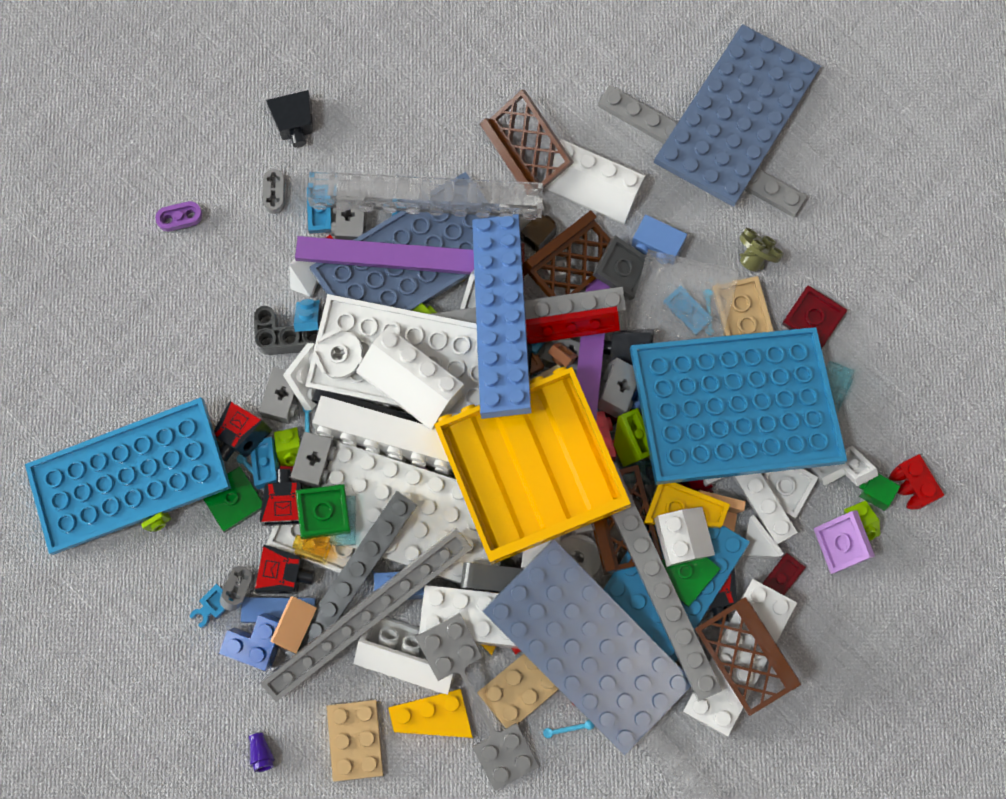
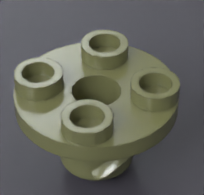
(758, 250)

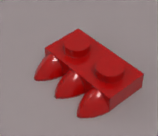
(917, 482)

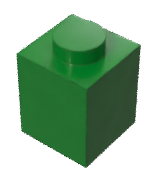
(879, 491)

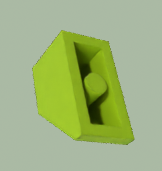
(631, 438)

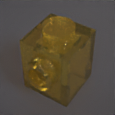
(312, 549)

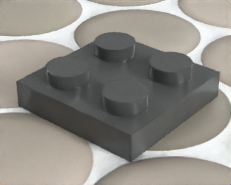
(621, 267)

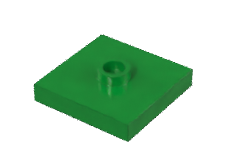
(234, 504)
(322, 511)
(691, 578)

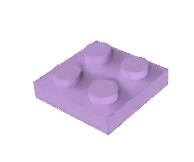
(844, 542)

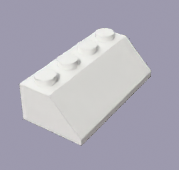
(596, 183)
(410, 378)
(394, 651)

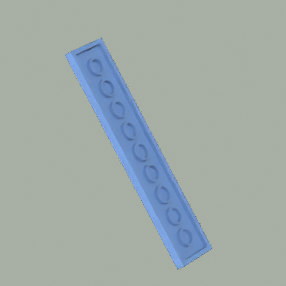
(500, 317)

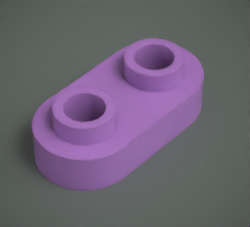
(178, 214)

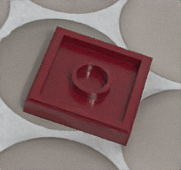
(816, 311)

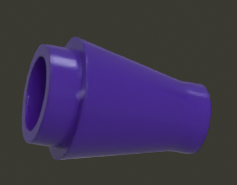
(260, 754)

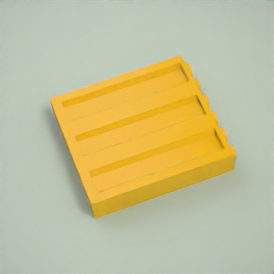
(533, 471)

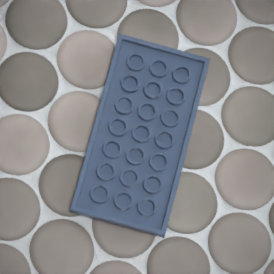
(737, 115)
(399, 286)
(588, 646)

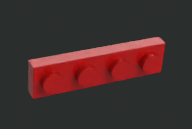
(572, 325)

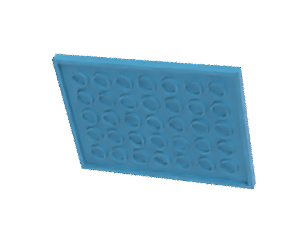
(736, 405)

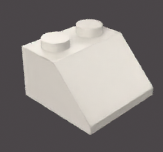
(684, 536)

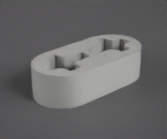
(278, 191)
(240, 590)

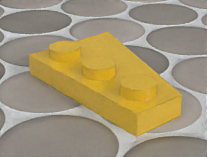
(676, 497)
(432, 716)

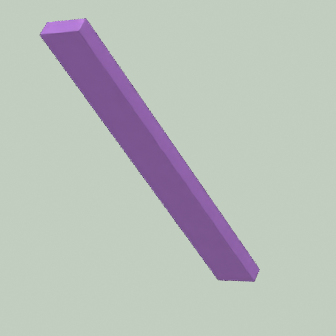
(384, 255)
(590, 359)

